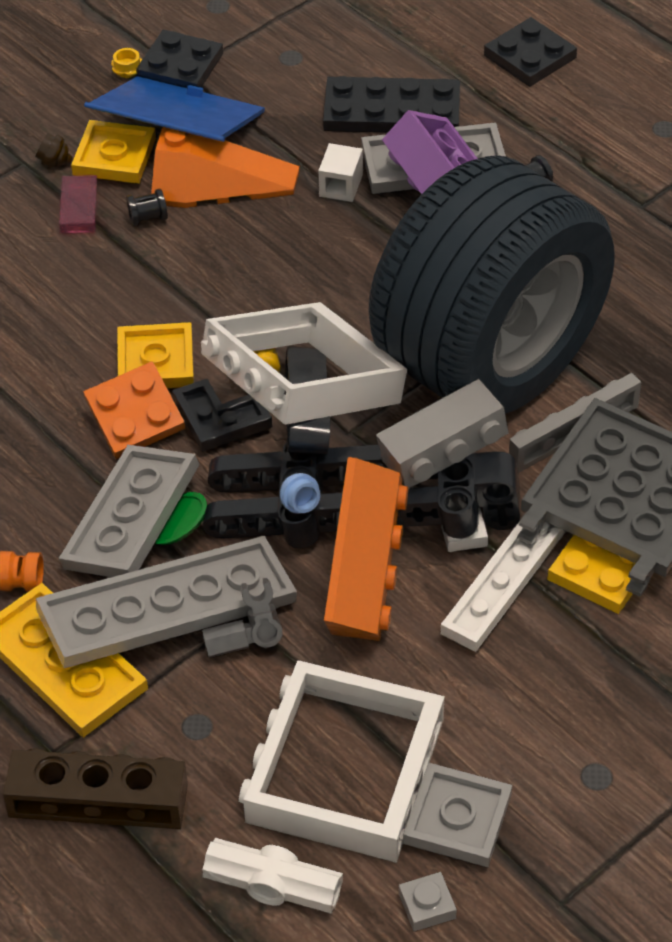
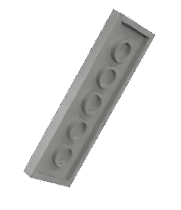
(161, 601)

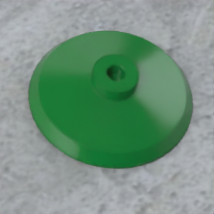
(184, 518)

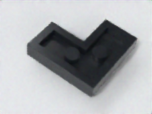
(215, 422)

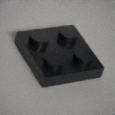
(530, 51)
(180, 59)

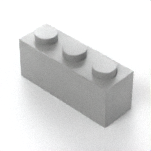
(443, 433)

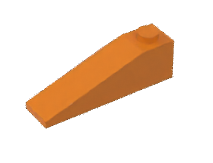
(203, 169)

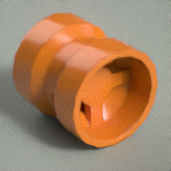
(20, 571)

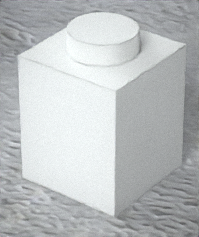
(340, 172)

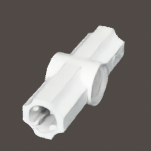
(272, 875)

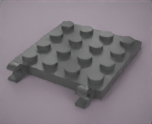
(610, 489)

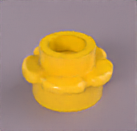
(125, 62)

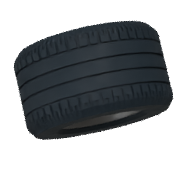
(491, 281)

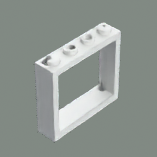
(373, 375)
(326, 825)

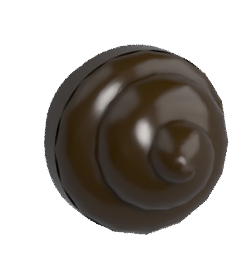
(53, 151)

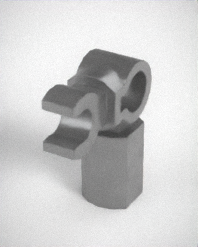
(261, 629)

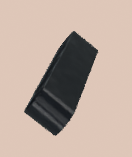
(313, 435)

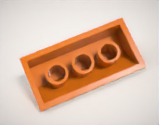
(364, 551)

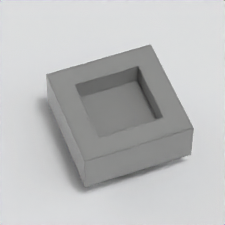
(427, 901)

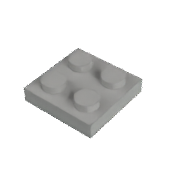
(457, 814)

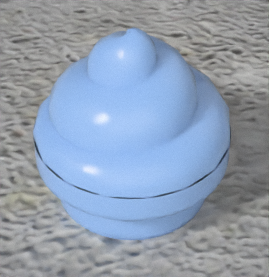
(300, 493)

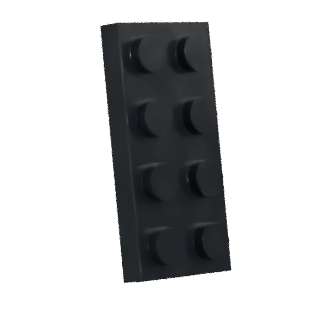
(379, 102)

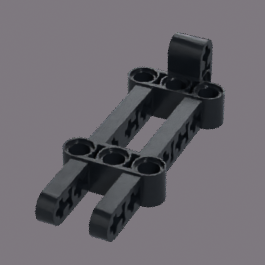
(475, 482)

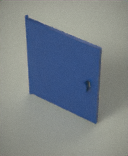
(177, 108)

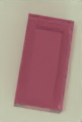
(78, 204)

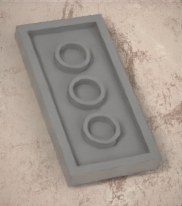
(387, 176)
(129, 511)

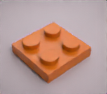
(134, 409)

